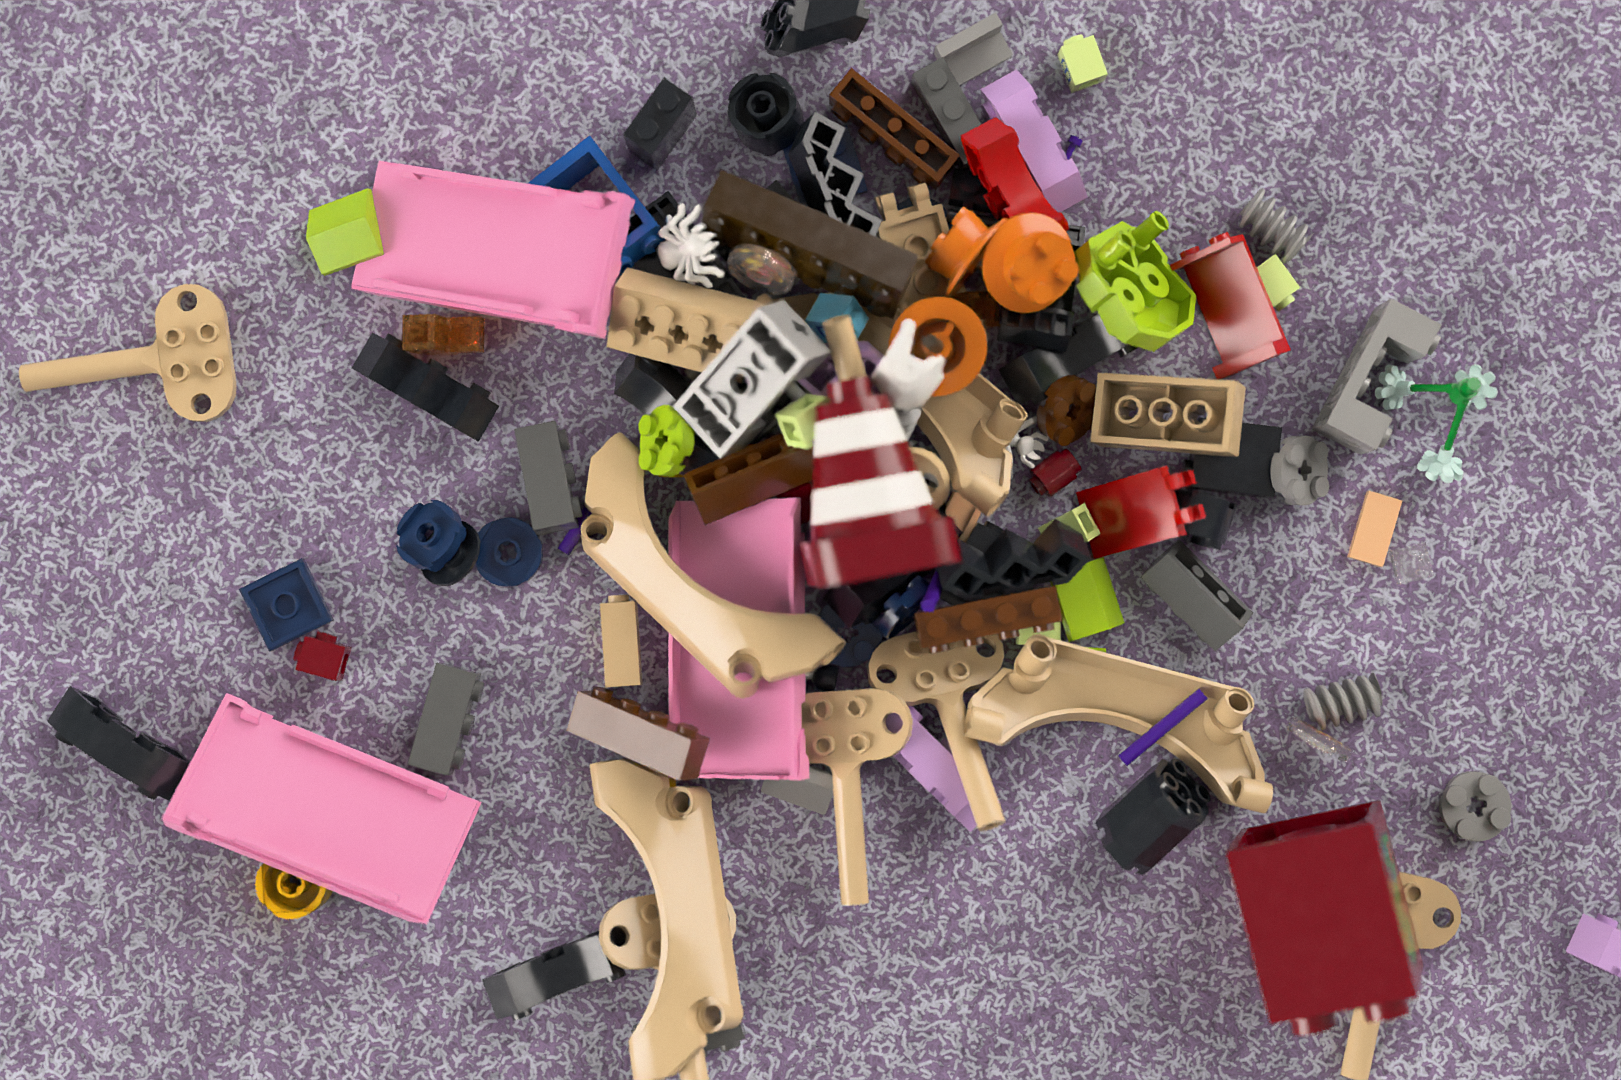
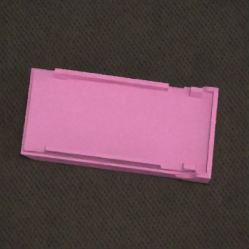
(497, 247)
(757, 564)
(322, 811)

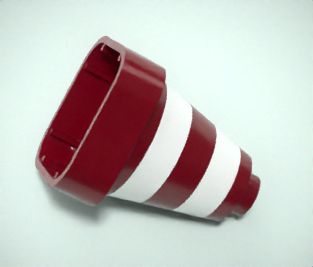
(869, 495)

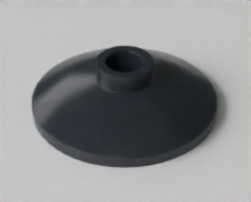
(460, 564)

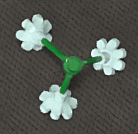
(1469, 389)

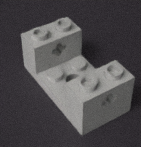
(1389, 330)
(772, 353)

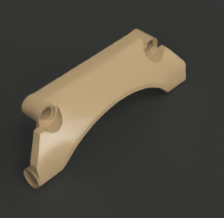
(963, 427)
(713, 630)
(1076, 683)
(696, 942)

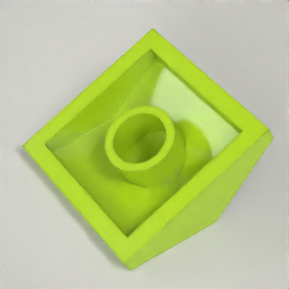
(344, 232)
(1089, 602)

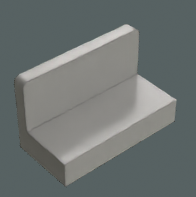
(974, 49)
(807, 793)

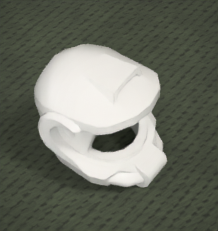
(904, 377)

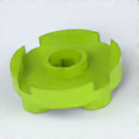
(656, 454)

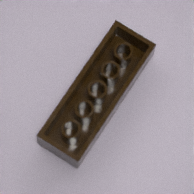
(818, 246)

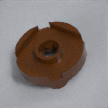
(1053, 417)

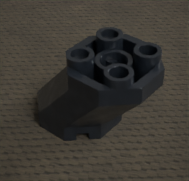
(806, 24)
(1153, 816)

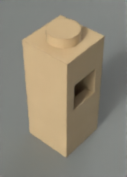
(621, 642)

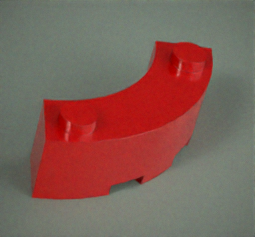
(996, 158)

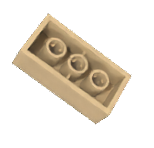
(674, 320)
(1158, 395)

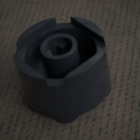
(765, 113)
(1212, 530)

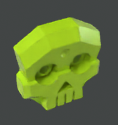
(1133, 285)

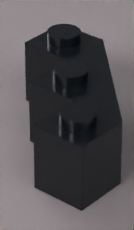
(825, 181)
(426, 385)
(1015, 563)

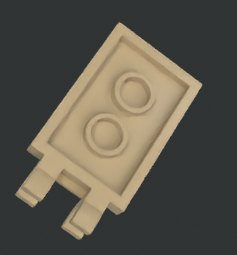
(915, 231)

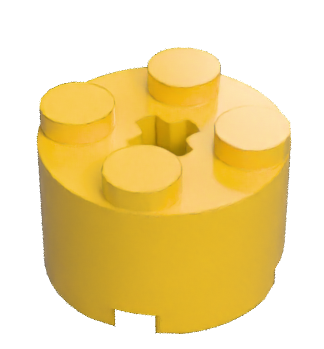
(284, 897)

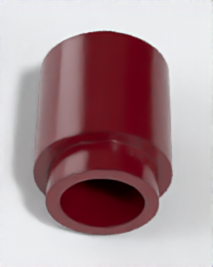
(1054, 473)

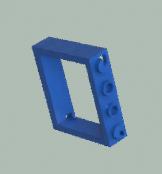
(578, 164)

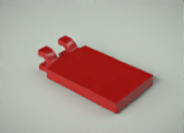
(1138, 510)

